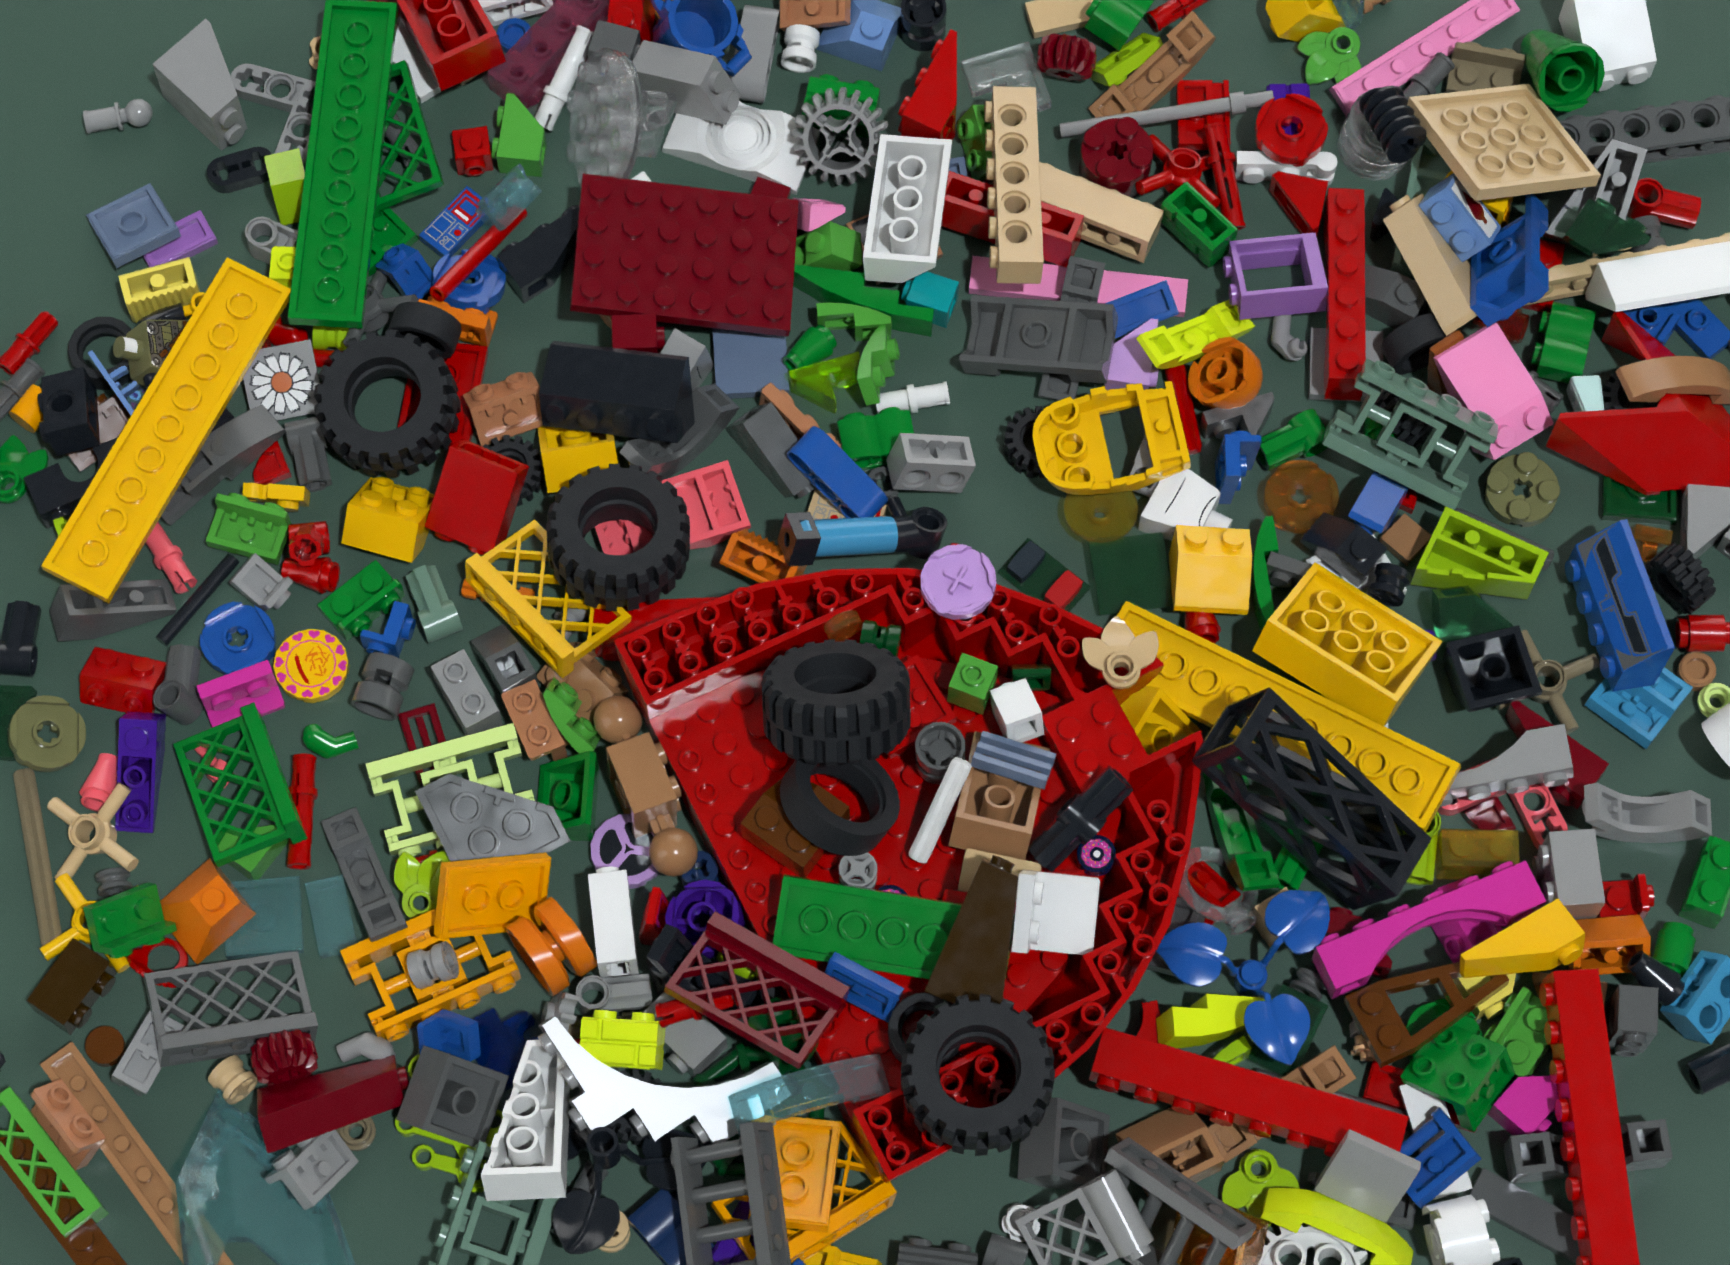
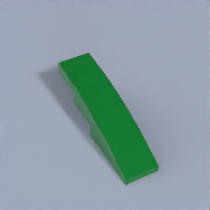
(849, 288)

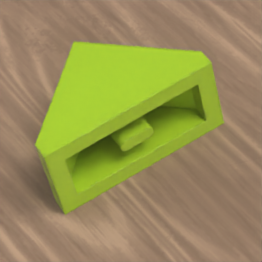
(286, 182)

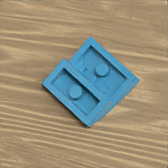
(1641, 710)

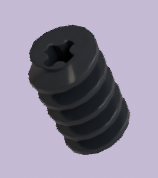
(1393, 122)

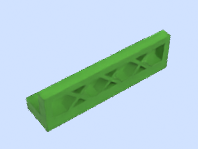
(55, 1160)

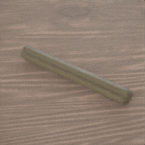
(37, 855)

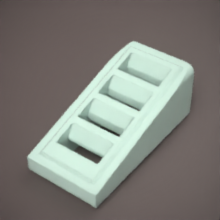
(1585, 393)

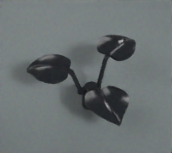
(588, 1221)

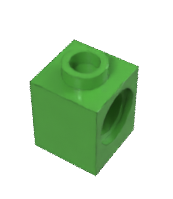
(972, 683)

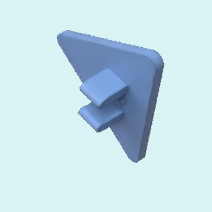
(112, 377)

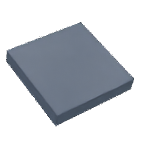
(133, 225)
(748, 362)

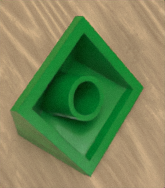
(572, 791)

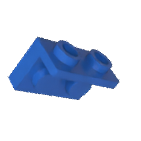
(1233, 460)

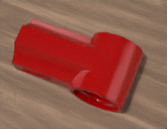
(1667, 204)
(308, 541)

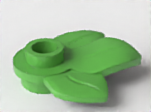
(1326, 58)

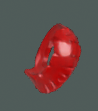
(139, 958)

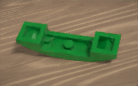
(1260, 584)
(1239, 840)

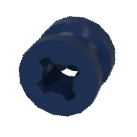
(708, 872)

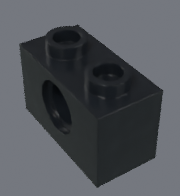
(69, 411)

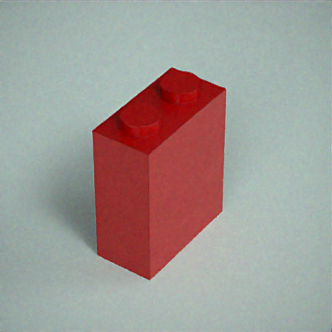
(476, 496)

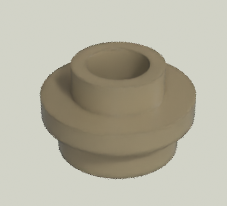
(365, 1140)

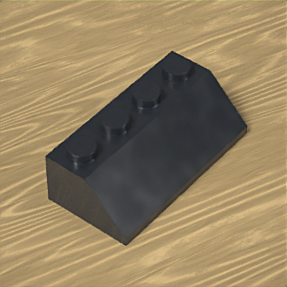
(617, 392)

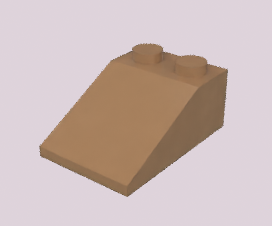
(994, 812)

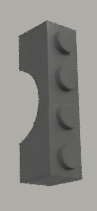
(1539, 1158)

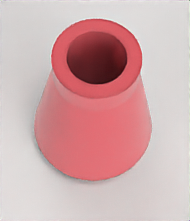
(100, 782)

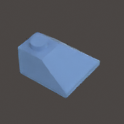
(868, 36)

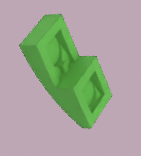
(849, 316)

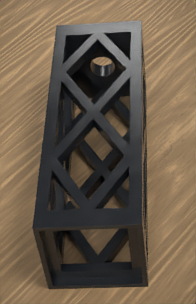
(1388, 861)

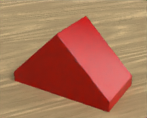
(1300, 199)

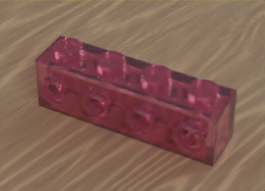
(540, 50)

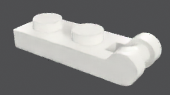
(1257, 166)

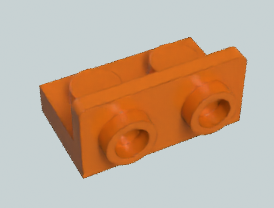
(475, 325)

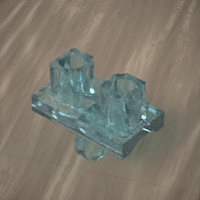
(507, 199)

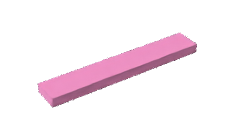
(1416, 53)
(1113, 286)

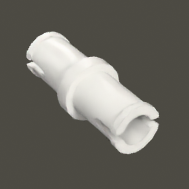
(915, 397)

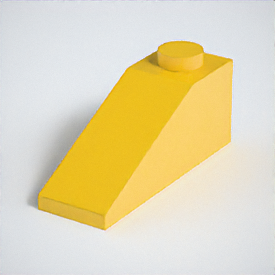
(1529, 945)

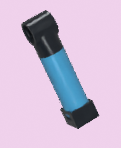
(917, 534)

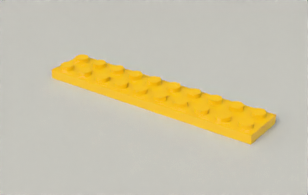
(167, 430)
(1207, 678)

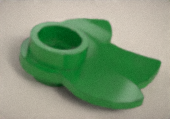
(16, 464)

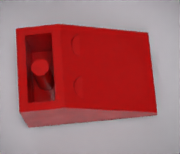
(934, 102)

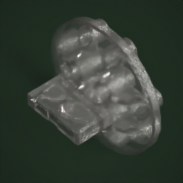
(613, 117)

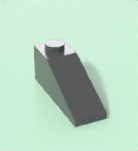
(1391, 296)
(84, 616)

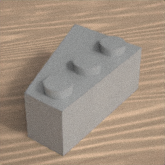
(1619, 171)

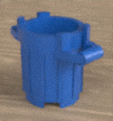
(702, 28)

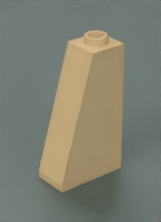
(1433, 263)

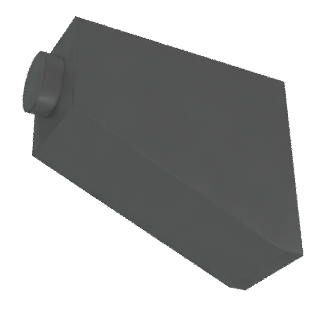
(767, 441)

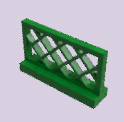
(403, 192)
(271, 782)

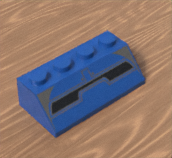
(1620, 607)

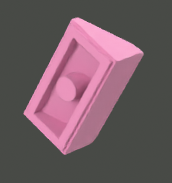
(817, 212)

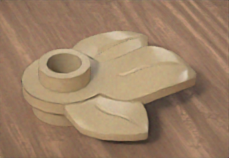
(1120, 649)

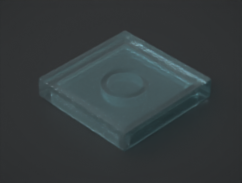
(277, 919)

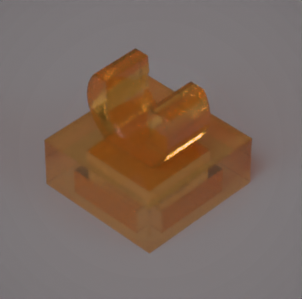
(1650, 539)

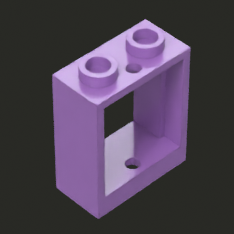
(1276, 252)

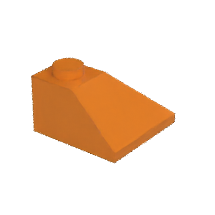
(205, 910)

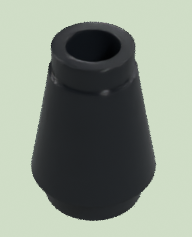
(1655, 974)

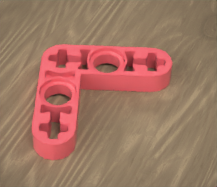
(1554, 822)

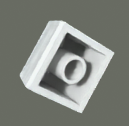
(1617, 33)

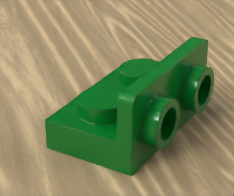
(361, 600)
(127, 921)

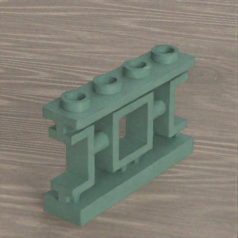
(1397, 458)
(462, 1221)

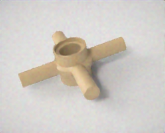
(105, 836)

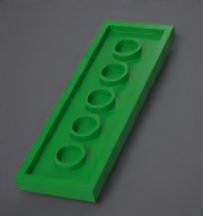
(864, 925)

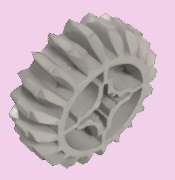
(828, 124)

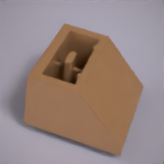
(1179, 1141)

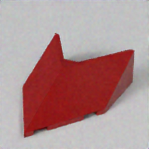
(1650, 447)

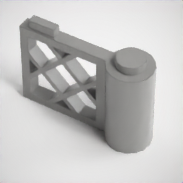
(1111, 1214)

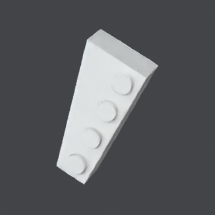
(532, 1139)

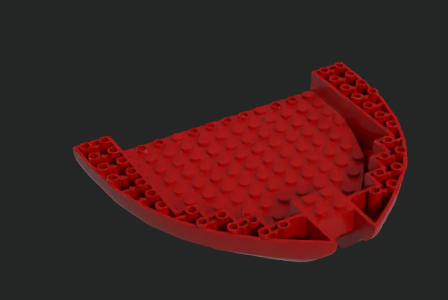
(703, 702)

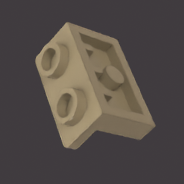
(1483, 67)

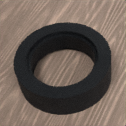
(825, 827)

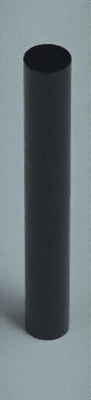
(197, 599)

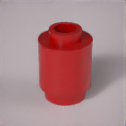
(1702, 633)

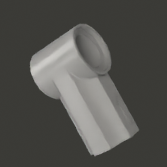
(618, 993)

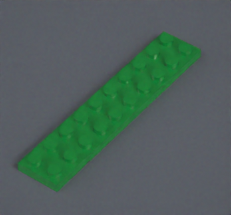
(343, 164)

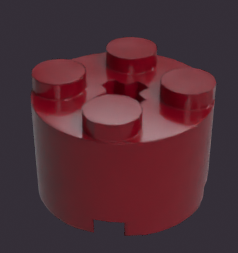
(1116, 155)

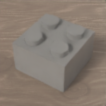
(1571, 871)

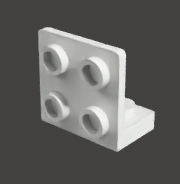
(1055, 912)

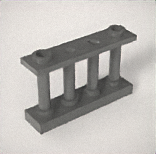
(760, 1184)
(1183, 1195)

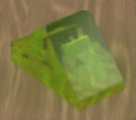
(817, 380)

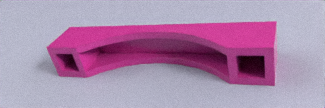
(1499, 899)

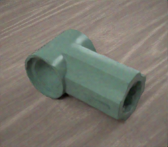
(435, 610)

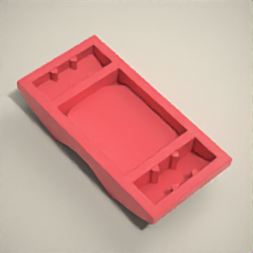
(712, 508)

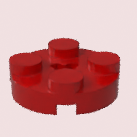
(1291, 148)

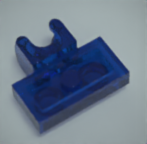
(503, 1041)

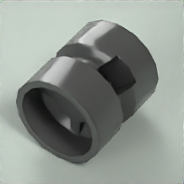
(384, 680)
(936, 748)

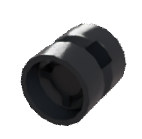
(922, 23)

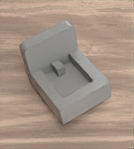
(261, 584)

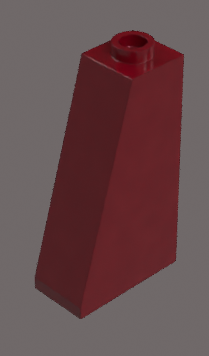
(328, 1101)

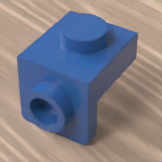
(397, 630)
(450, 1034)

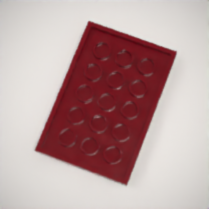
(685, 255)

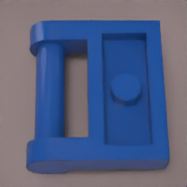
(1441, 1161)

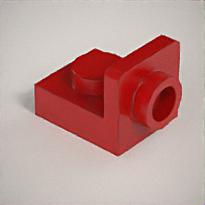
(472, 151)
(1627, 897)

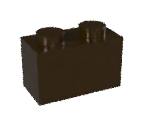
(72, 987)

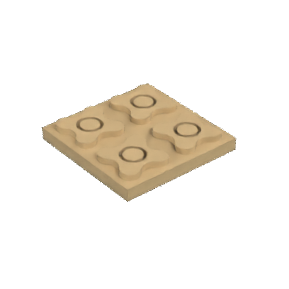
(1503, 142)

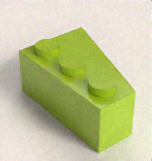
(1479, 557)

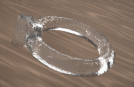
(1236, 915)

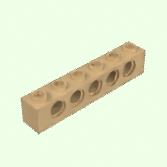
(1015, 185)

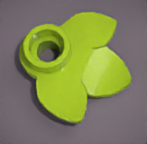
(418, 880)
(1249, 1190)

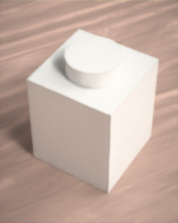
(1017, 711)

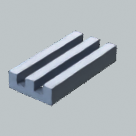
(1015, 755)

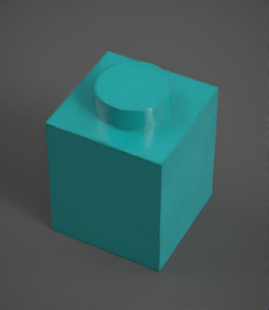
(932, 292)

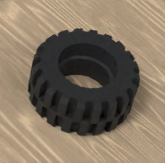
(358, 368)
(612, 496)
(836, 702)
(983, 1023)

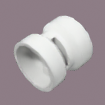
(800, 48)

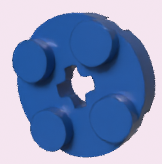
(482, 294)
(242, 619)

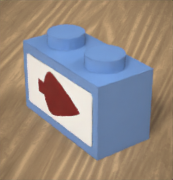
(1458, 218)

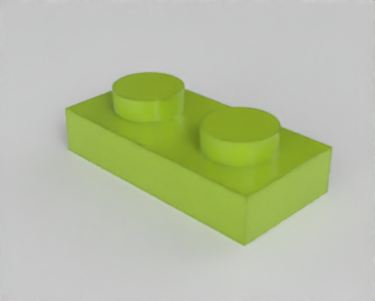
(1118, 64)

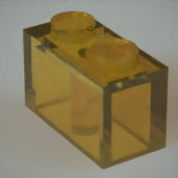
(1474, 852)

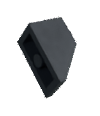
(1344, 547)

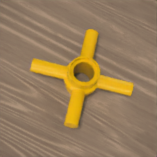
(77, 931)

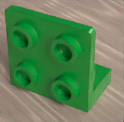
(1461, 1071)

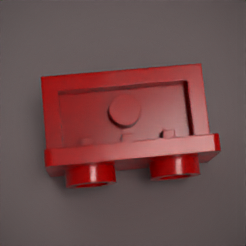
(120, 681)

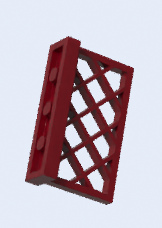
(768, 962)

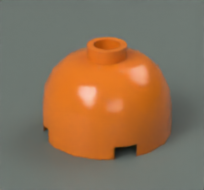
(1226, 375)

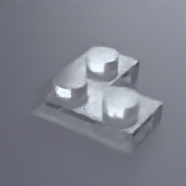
(1008, 68)

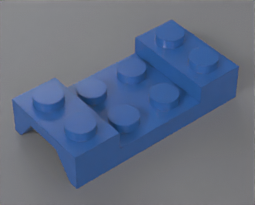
(1510, 268)

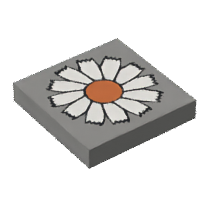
(283, 380)

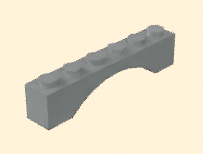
(1534, 759)

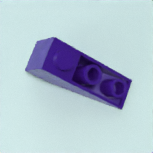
(140, 769)

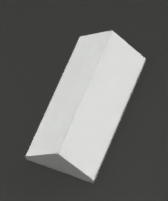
(1661, 278)

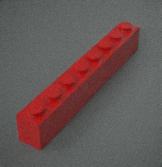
(1238, 1095)
(1589, 1118)

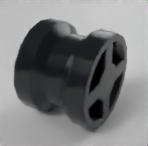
(1389, 584)

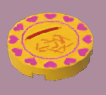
(311, 665)

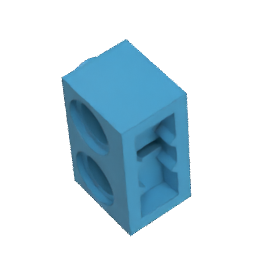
(1705, 1000)

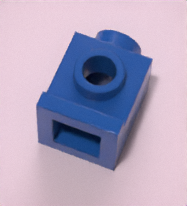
(1655, 321)

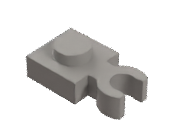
(561, 1007)

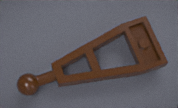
(1382, 1024)

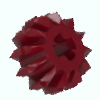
(1066, 57)
(284, 1057)

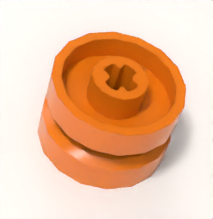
(556, 944)

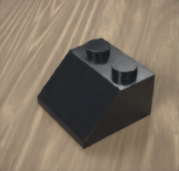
(1491, 669)

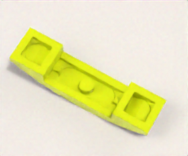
(1185, 341)
(1296, 1206)

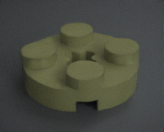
(1523, 470)
(32, 750)

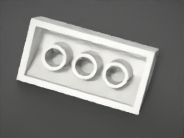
(906, 207)

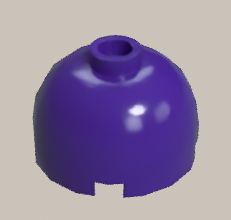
(696, 906)

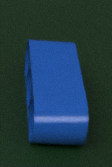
(836, 475)

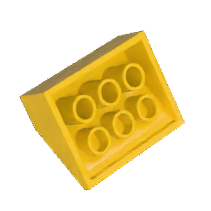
(1346, 645)

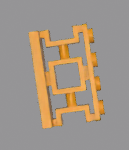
(447, 995)

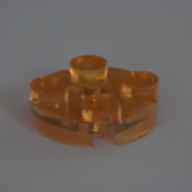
(1282, 487)

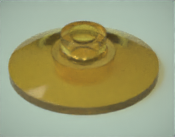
(1119, 508)

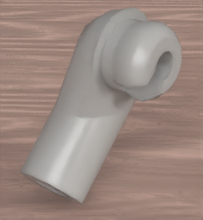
(1284, 342)
(367, 1045)

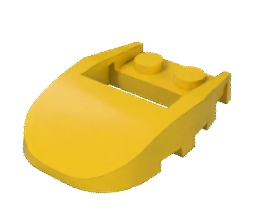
(1074, 447)

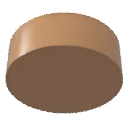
(1696, 670)

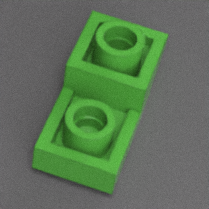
(876, 364)
(563, 705)

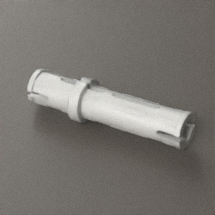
(564, 78)

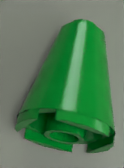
(1562, 69)

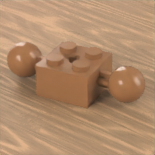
(643, 786)

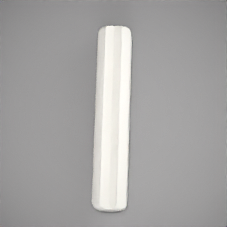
(940, 810)

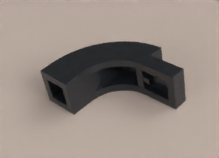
(669, 952)

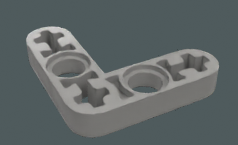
(295, 102)

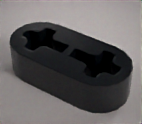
(240, 170)

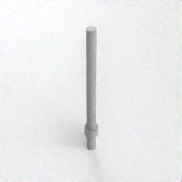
(1236, 102)

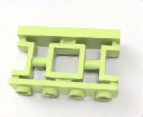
(443, 758)

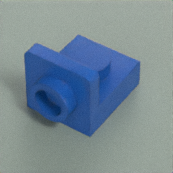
(407, 270)

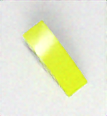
(1205, 1021)

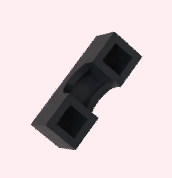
(57, 495)

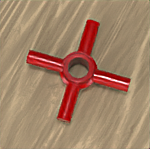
(1179, 167)

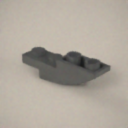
(224, 455)

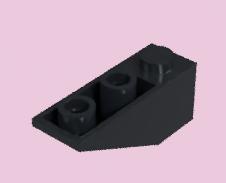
(541, 257)

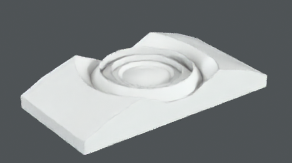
(748, 146)

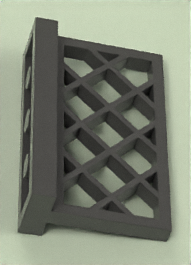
(228, 1038)

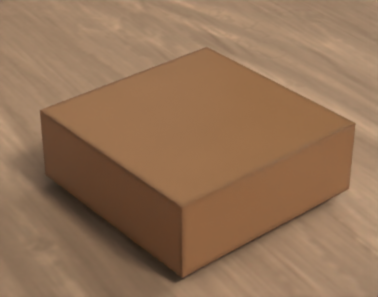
(1405, 539)

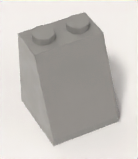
(200, 86)

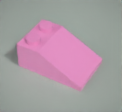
(1492, 379)

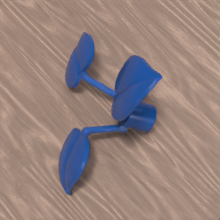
(1275, 1024)

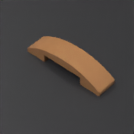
(1159, 72)
(1655, 377)
(1323, 1072)

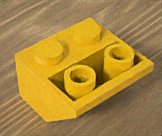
(388, 519)

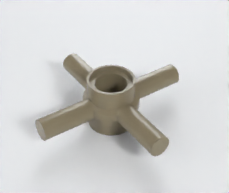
(1560, 676)

